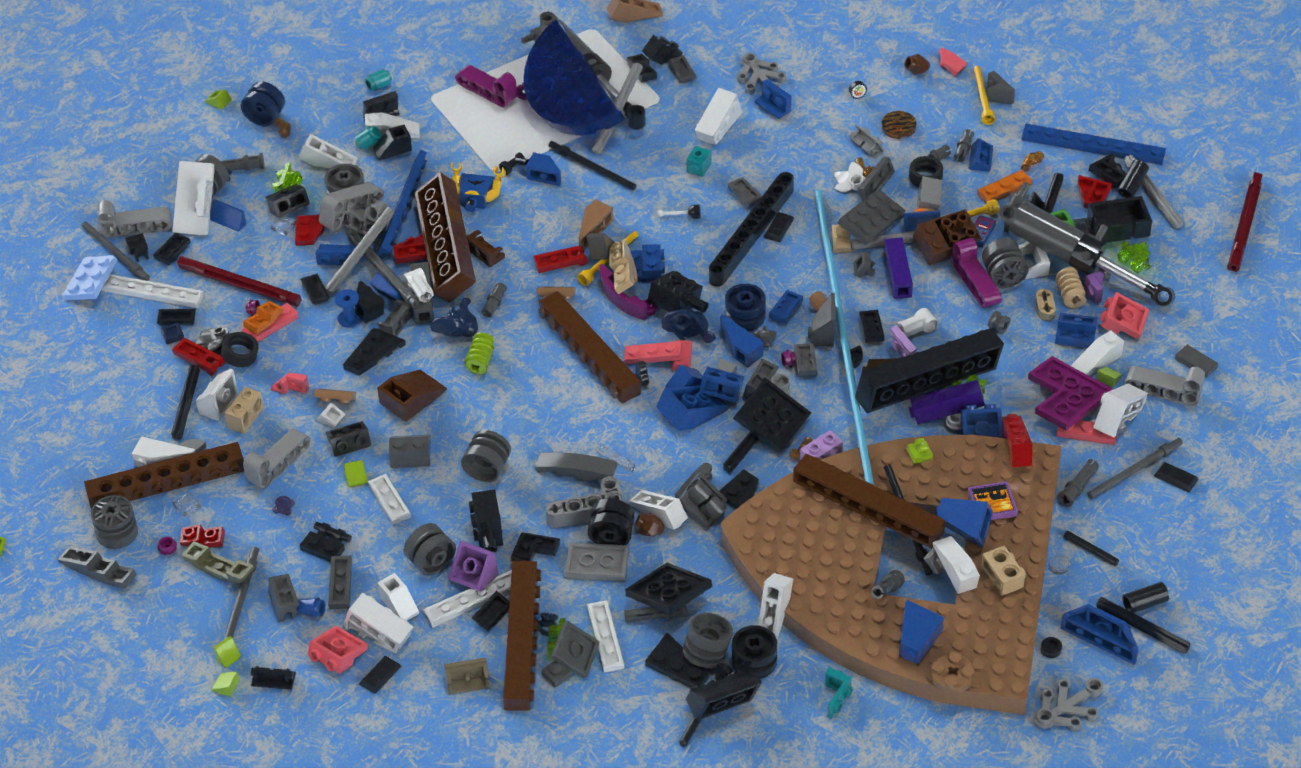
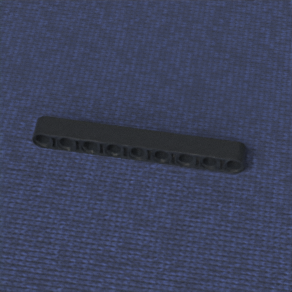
(751, 229)

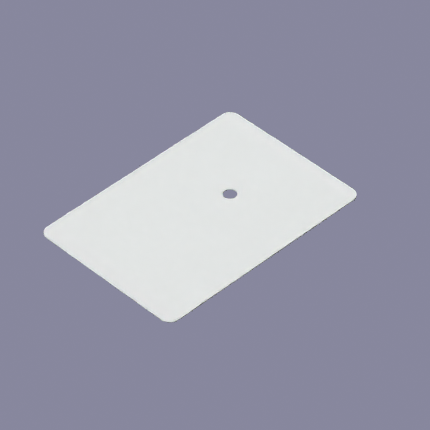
(502, 132)

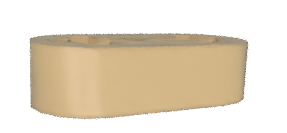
(1049, 304)

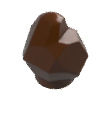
(916, 64)
(649, 525)

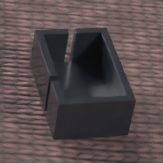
(1123, 218)

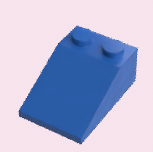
(688, 407)

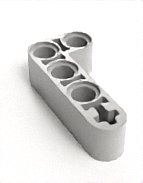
(339, 203)
(363, 220)
(131, 222)
(1168, 386)
(266, 468)
(578, 509)

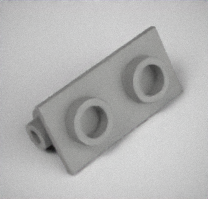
(862, 136)

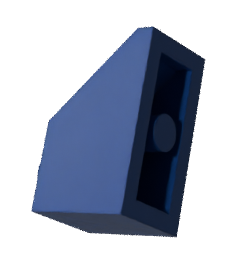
(543, 169)

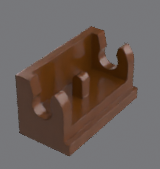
(484, 250)

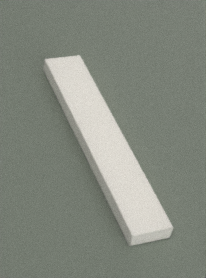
(153, 291)
(466, 601)

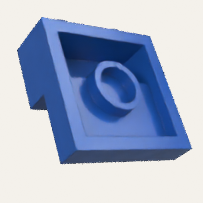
(648, 262)
(982, 421)

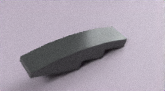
(582, 466)
(96, 567)

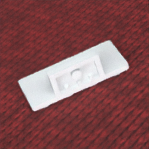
(193, 198)

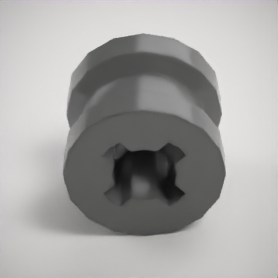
(999, 322)

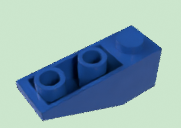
(742, 344)

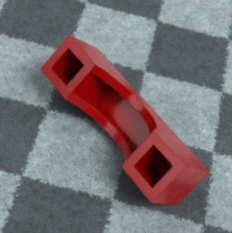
(1018, 440)

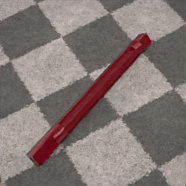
(1245, 223)
(239, 281)

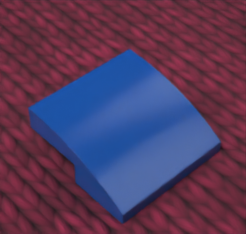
(1076, 330)

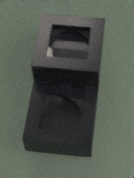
(647, 72)

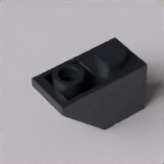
(661, 50)
(393, 142)
(369, 305)

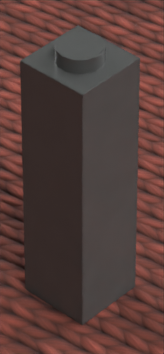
(424, 311)

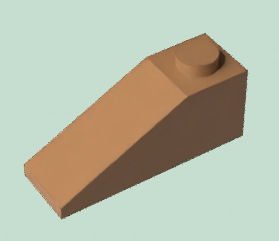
(633, 10)
(595, 220)

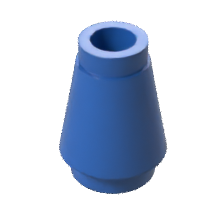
(311, 606)

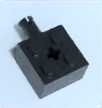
(676, 292)
(486, 520)

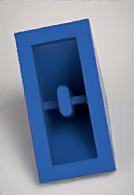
(685, 377)

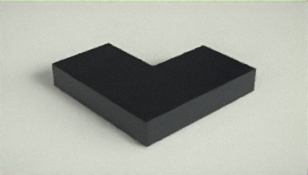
(529, 544)

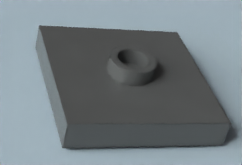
(575, 649)

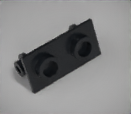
(272, 678)

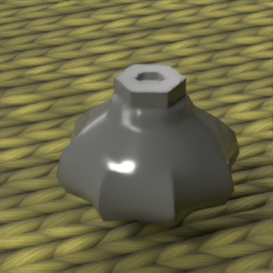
(766, 336)

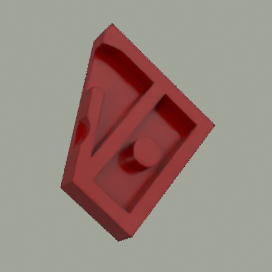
(1093, 190)
(307, 230)
(410, 250)

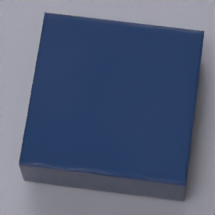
(172, 333)

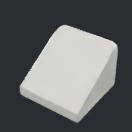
(331, 416)

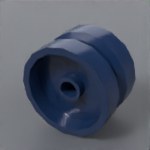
(262, 103)
(746, 306)

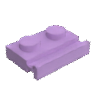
(901, 342)

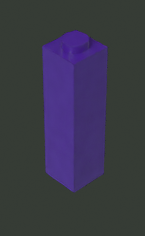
(898, 268)
(945, 402)

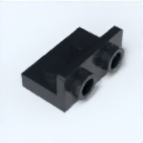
(349, 438)

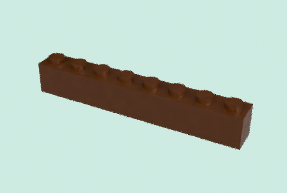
(589, 347)
(868, 500)
(521, 636)

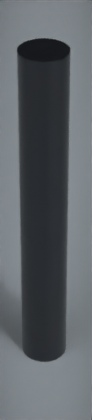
(1091, 548)

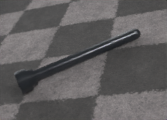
(720, 672)

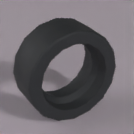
(925, 162)
(243, 339)

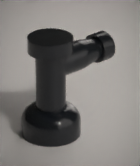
(518, 159)

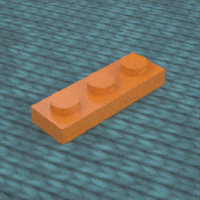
(1004, 186)

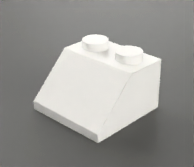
(218, 395)

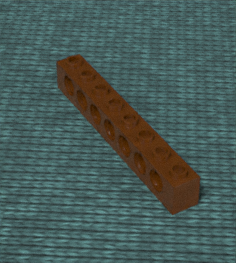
(168, 474)

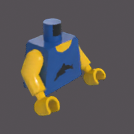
(477, 190)

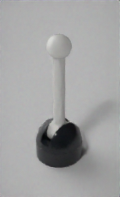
(693, 211)

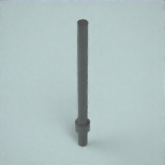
(135, 268)
(1164, 450)
(241, 594)

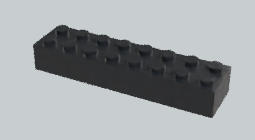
(928, 370)

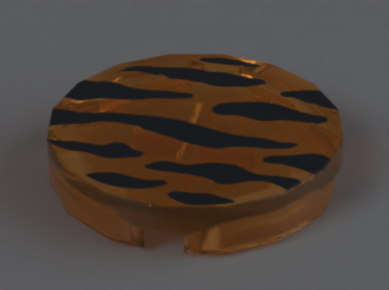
(898, 124)

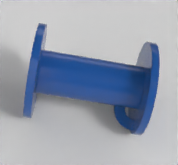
(347, 300)

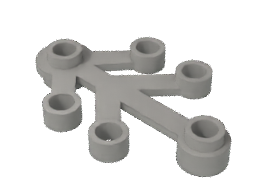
(751, 61)
(1067, 706)

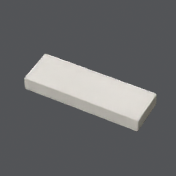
(389, 499)

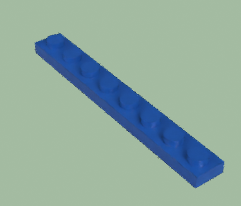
(1093, 143)
(400, 210)

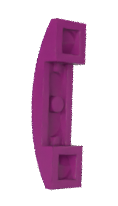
(632, 306)

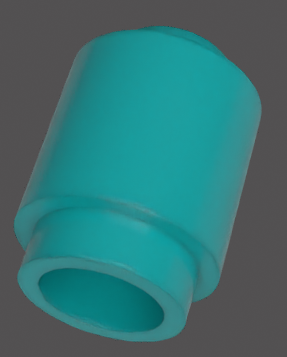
(378, 80)
(368, 137)

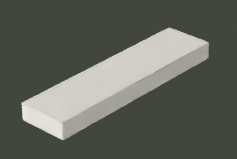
(605, 633)

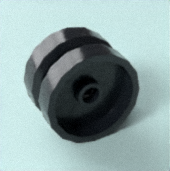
(611, 522)
(754, 650)

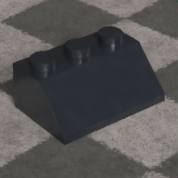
(722, 694)

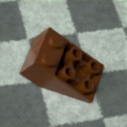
(938, 235)
(409, 393)

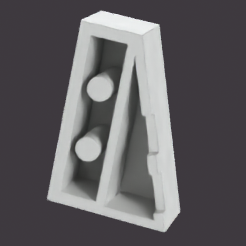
(718, 117)
(1118, 407)
(377, 623)

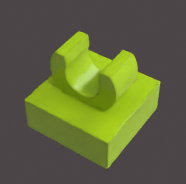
(919, 451)

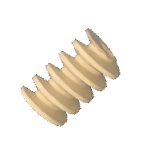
(1071, 288)

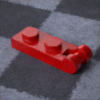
(560, 259)
(198, 355)

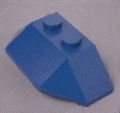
(1101, 631)

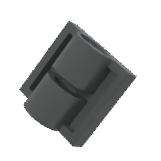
(703, 500)

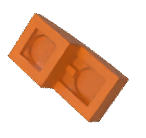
(264, 317)

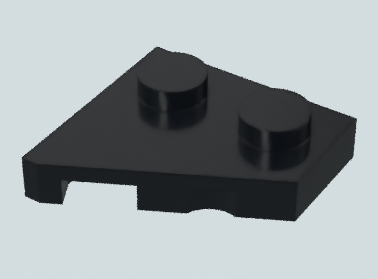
(1108, 170)
(740, 489)

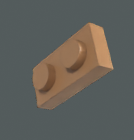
(566, 292)
(328, 394)

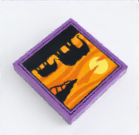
(998, 497)

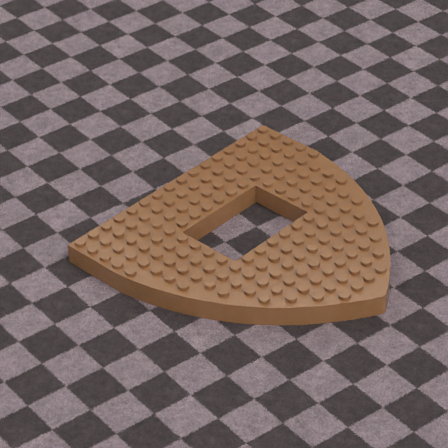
(839, 553)

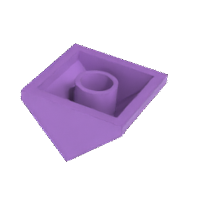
(473, 566)

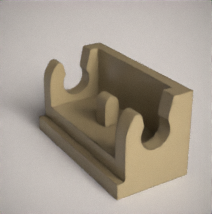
(467, 676)

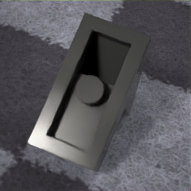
(999, 89)
(599, 245)

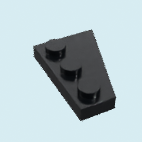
(371, 349)
(670, 661)

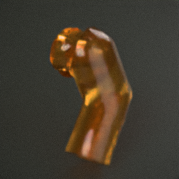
(285, 127)
(1032, 159)
(795, 453)

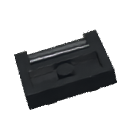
(382, 104)

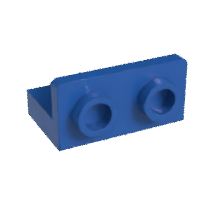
(774, 100)
(333, 254)

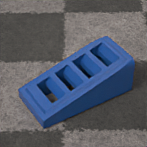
(384, 288)

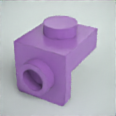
(1094, 287)

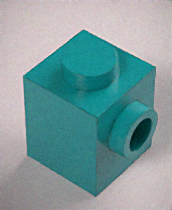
(698, 161)

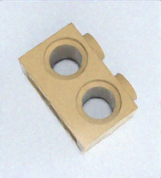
(244, 410)
(1003, 570)

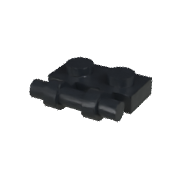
(323, 547)

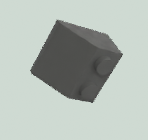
(410, 451)

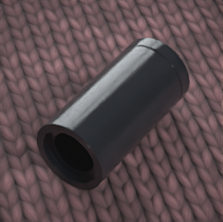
(1133, 179)
(1145, 597)

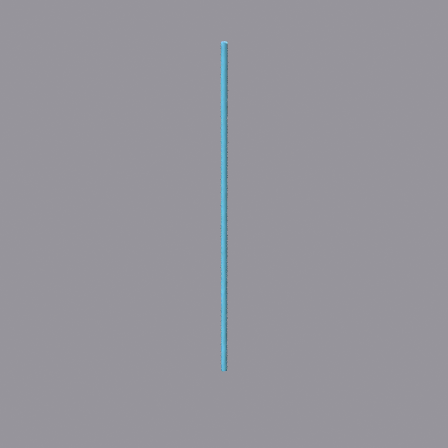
(844, 339)

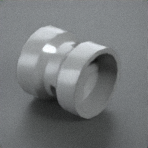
(782, 381)

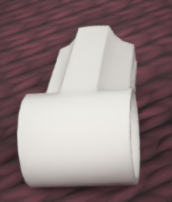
(417, 283)
(920, 321)

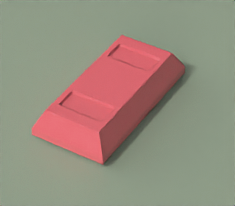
(686, 355)

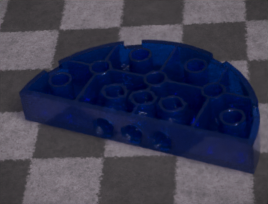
(565, 87)

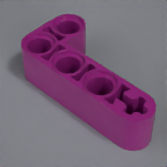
(498, 91)
(974, 274)

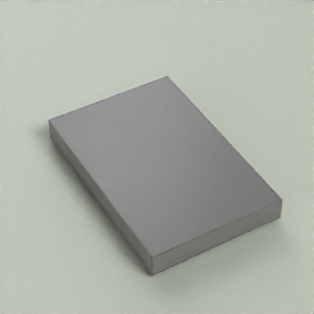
(597, 562)

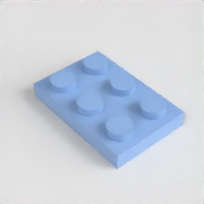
(90, 278)

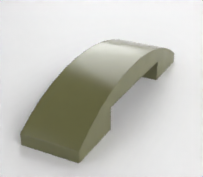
(216, 565)

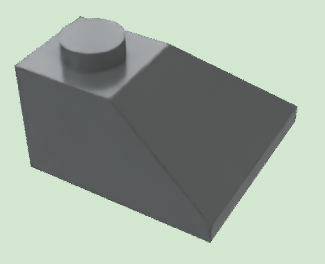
(823, 324)

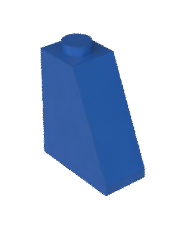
(966, 518)
(919, 631)

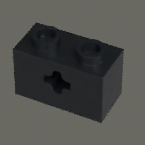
(287, 200)

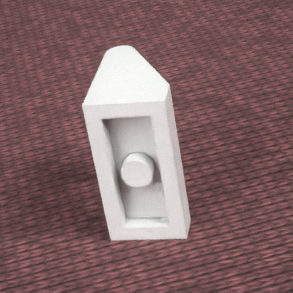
(1042, 261)

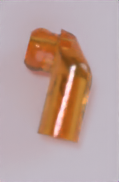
(866, 170)

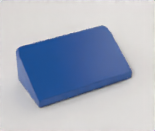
(981, 156)
(227, 215)

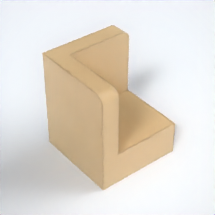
(840, 240)

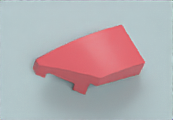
(951, 61)
(291, 381)

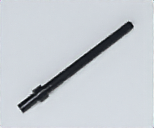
(566, 152)
(921, 552)

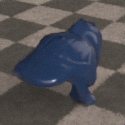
(457, 322)
(687, 324)

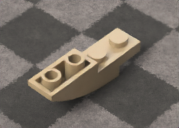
(623, 266)

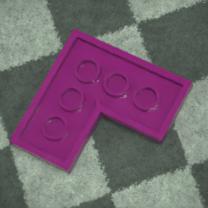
(1073, 392)

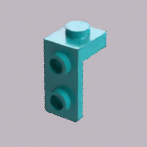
(842, 684)

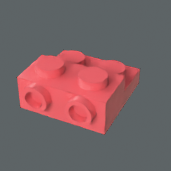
(1123, 315)
(336, 649)

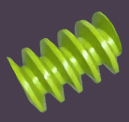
(479, 353)

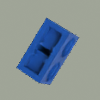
(721, 384)

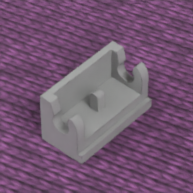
(929, 193)

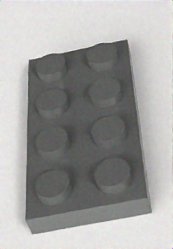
(871, 217)

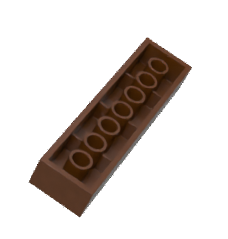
(445, 237)

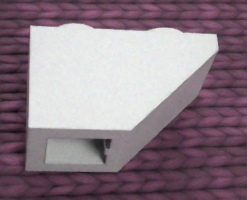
(397, 597)

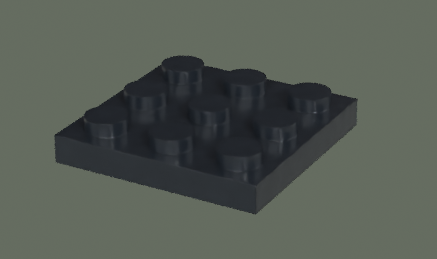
(772, 415)
(668, 588)

